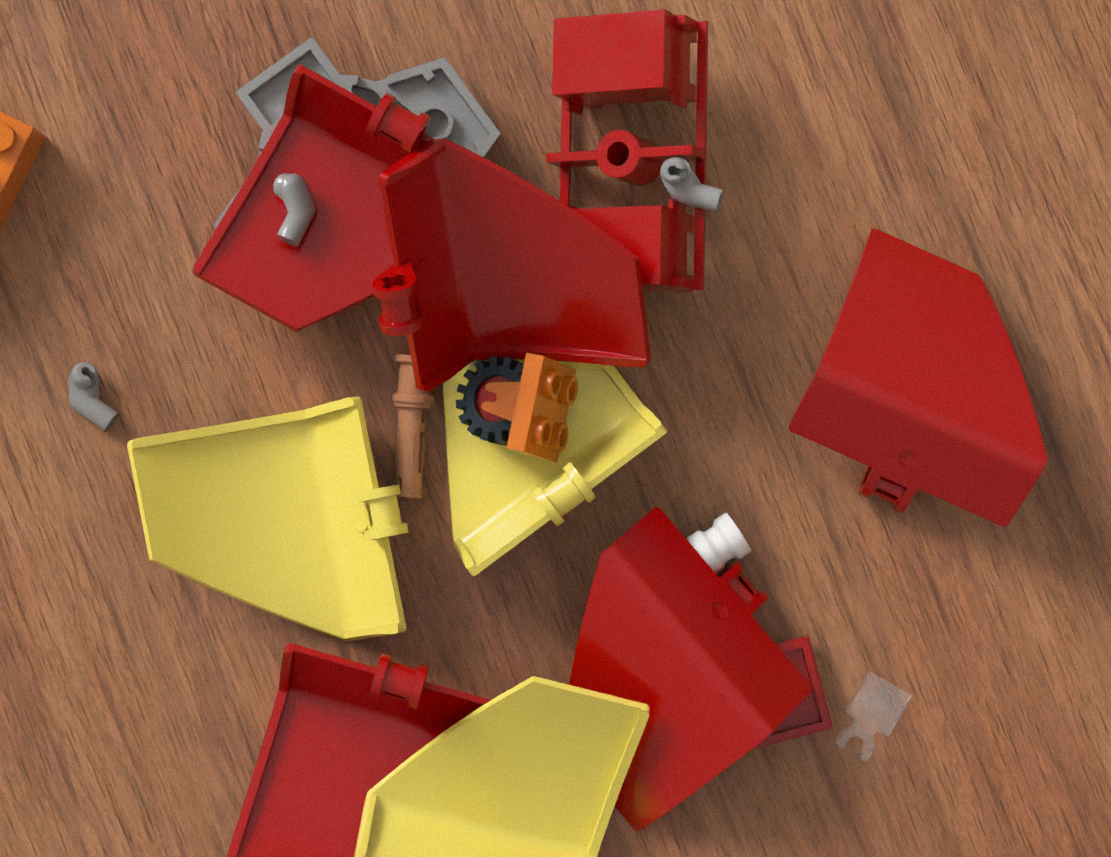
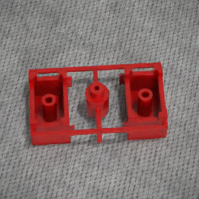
(635, 61)

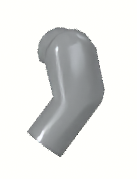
(686, 188)
(300, 206)
(85, 396)

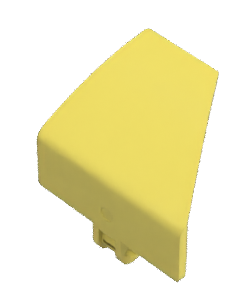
(508, 495)
(278, 516)
(510, 779)

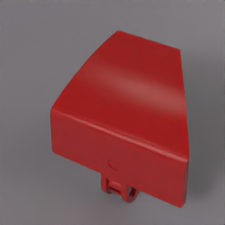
(340, 151)
(500, 270)
(924, 387)
(687, 647)
(332, 741)

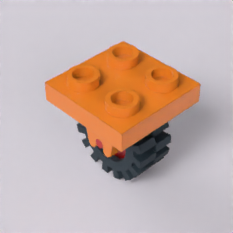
(520, 404)

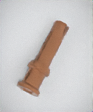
(411, 430)

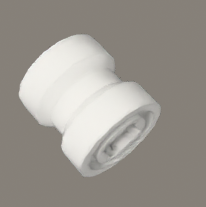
(720, 543)

